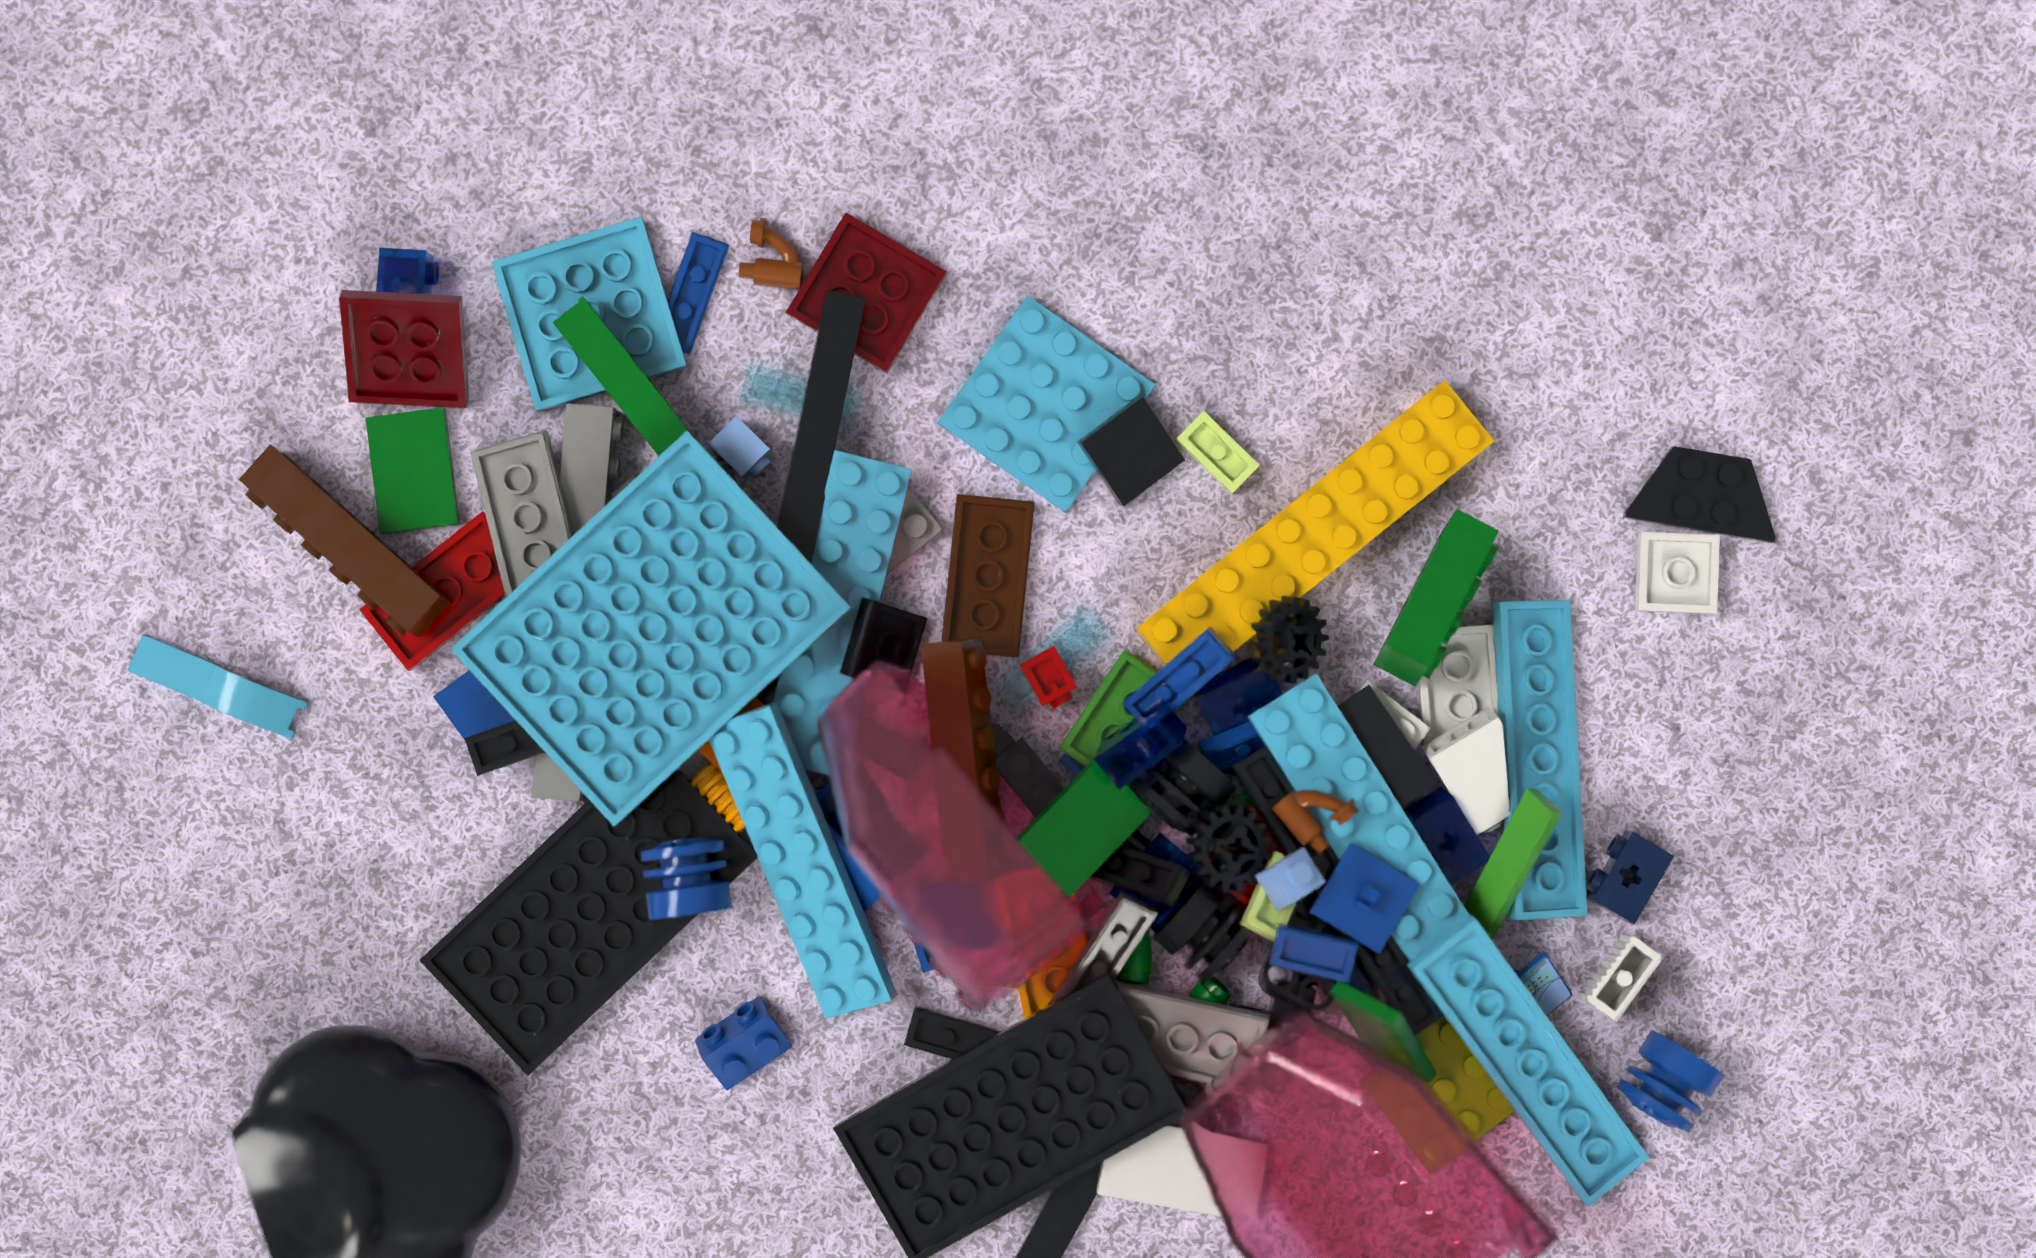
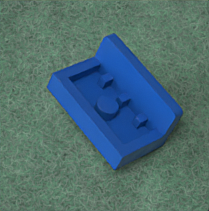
(742, 1043)

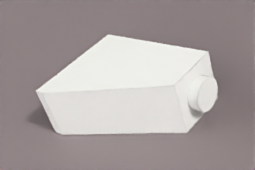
(1474, 769)

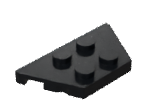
(1704, 495)

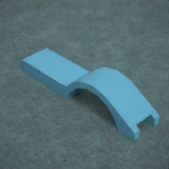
(215, 686)

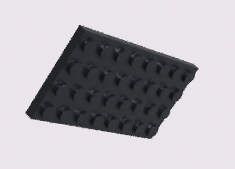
(574, 921)
(1011, 1118)

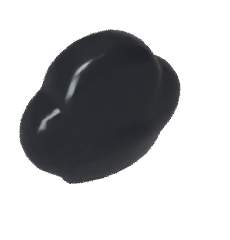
(375, 1149)

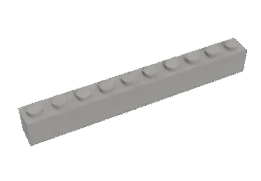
(586, 480)

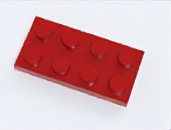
(466, 574)

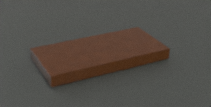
(988, 572)

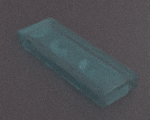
(785, 394)
(1072, 641)

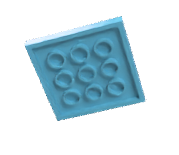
(620, 281)
(1038, 397)

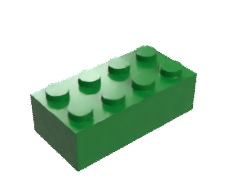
(1435, 599)

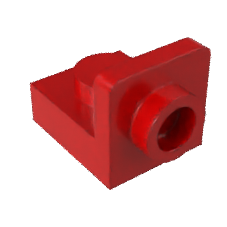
(1049, 678)

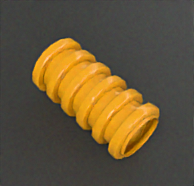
(714, 786)

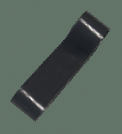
(1294, 991)

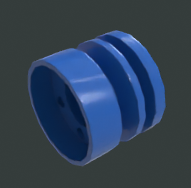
(686, 879)
(1670, 1081)

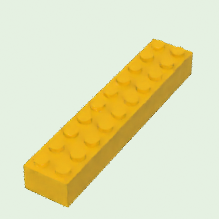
(1323, 524)

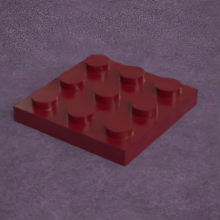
(876, 269)
(404, 348)

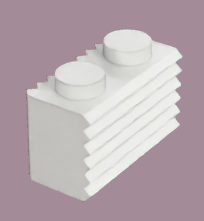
(1620, 977)

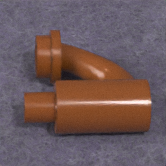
(772, 272)
(1303, 824)

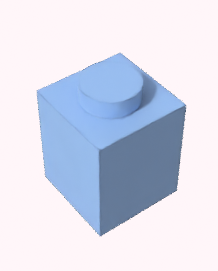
(742, 449)
(1290, 879)

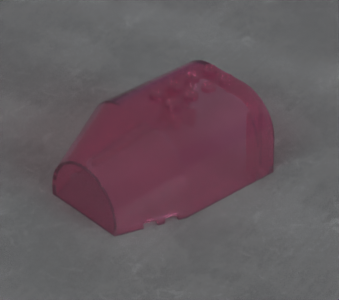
(941, 847)
(1350, 1156)

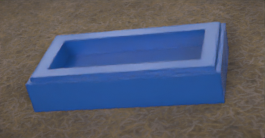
(1313, 952)

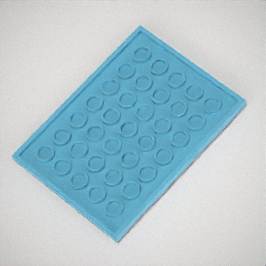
(650, 628)

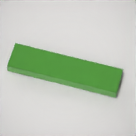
(1512, 860)

